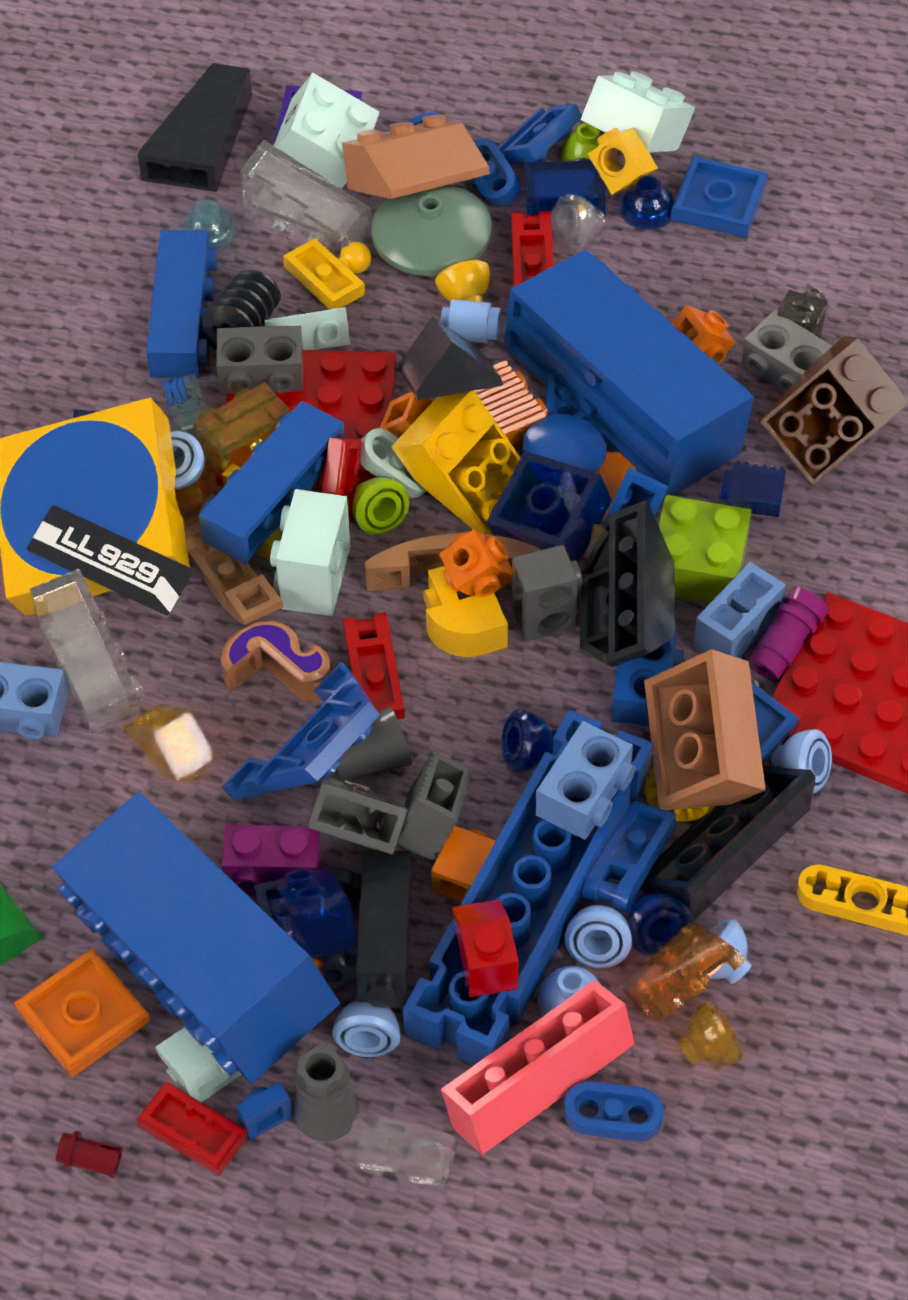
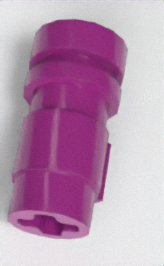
(785, 636)

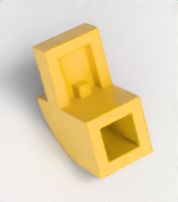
(464, 625)

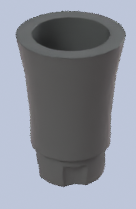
(379, 751)
(323, 1095)

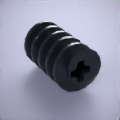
(244, 303)

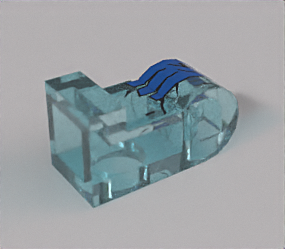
(183, 401)

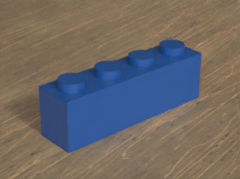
(180, 303)
(255, 495)

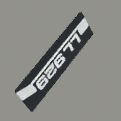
(110, 560)

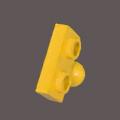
(328, 277)

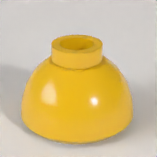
(464, 281)

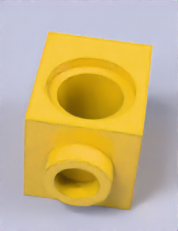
(637, 159)

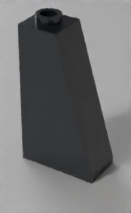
(200, 131)

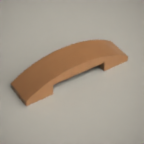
(394, 565)
(230, 581)

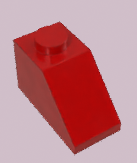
(486, 947)

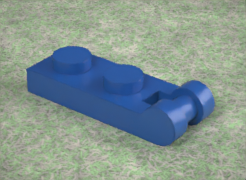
(629, 855)

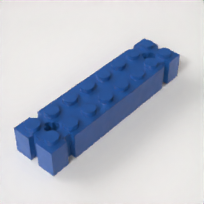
(540, 883)

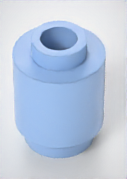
(472, 320)

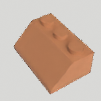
(412, 158)
(704, 732)

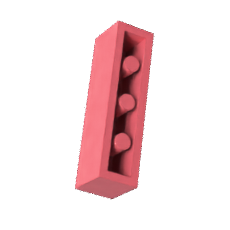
(538, 1067)

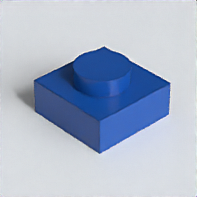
(264, 1109)

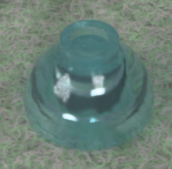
(215, 219)

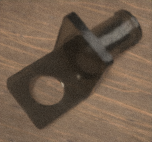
(805, 309)

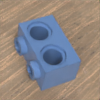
(739, 613)
(27, 686)
(577, 777)

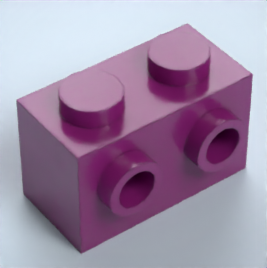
(268, 853)

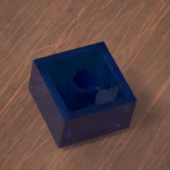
(550, 505)

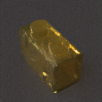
(237, 427)

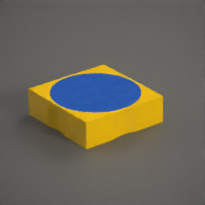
(100, 467)

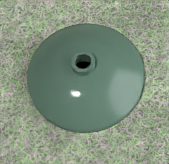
(431, 230)

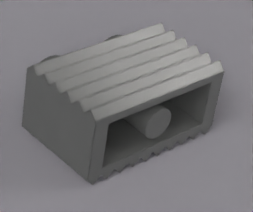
(434, 805)

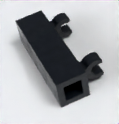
(383, 930)

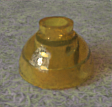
(711, 1037)

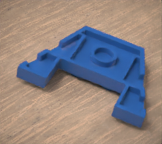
(317, 744)

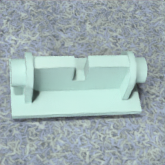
(319, 328)

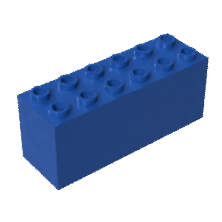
(629, 369)
(194, 939)

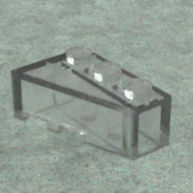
(299, 203)
(83, 647)

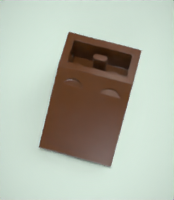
(833, 408)

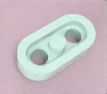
(383, 462)

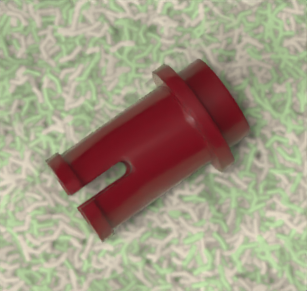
(88, 1154)

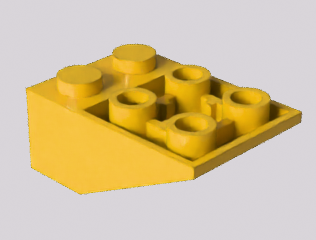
(459, 456)

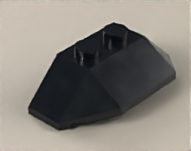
(627, 589)

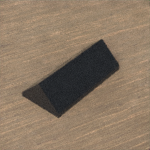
(445, 364)
(730, 840)

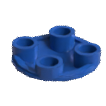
(567, 441)

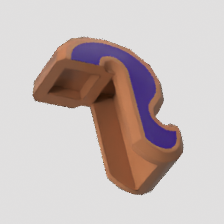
(278, 650)

